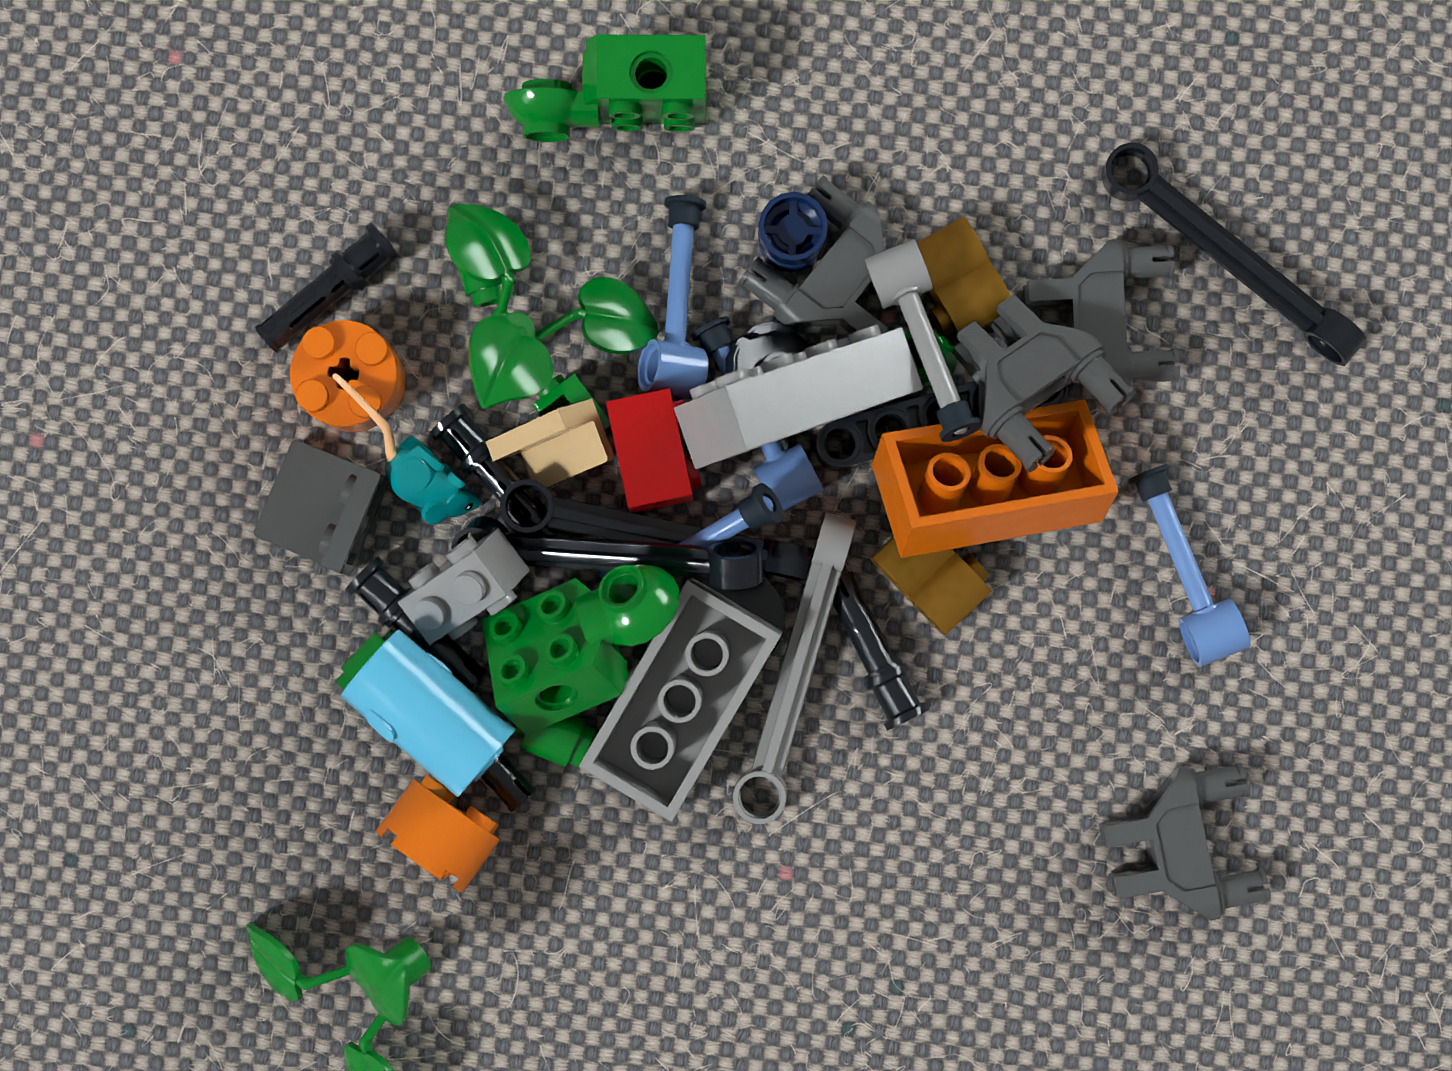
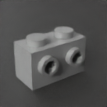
(472, 580)

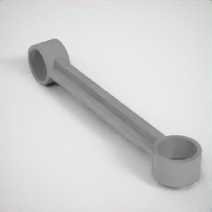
(798, 663)

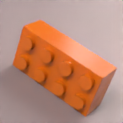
(981, 492)

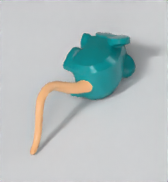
(417, 474)

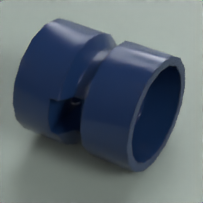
(792, 231)

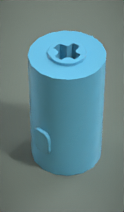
(428, 713)

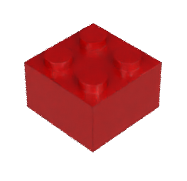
(651, 452)

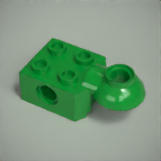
(614, 90)
(563, 644)

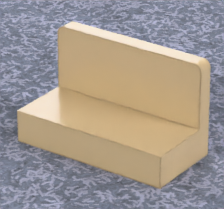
(557, 443)

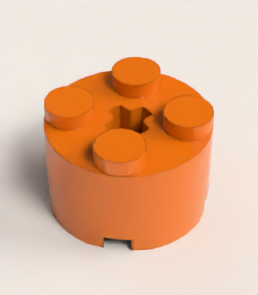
(332, 350)
(439, 833)

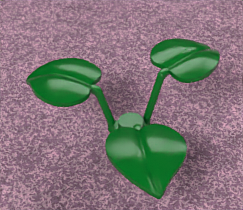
(505, 348)
(381, 975)

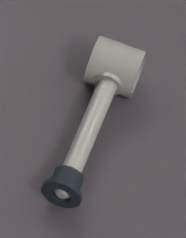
(900, 280)

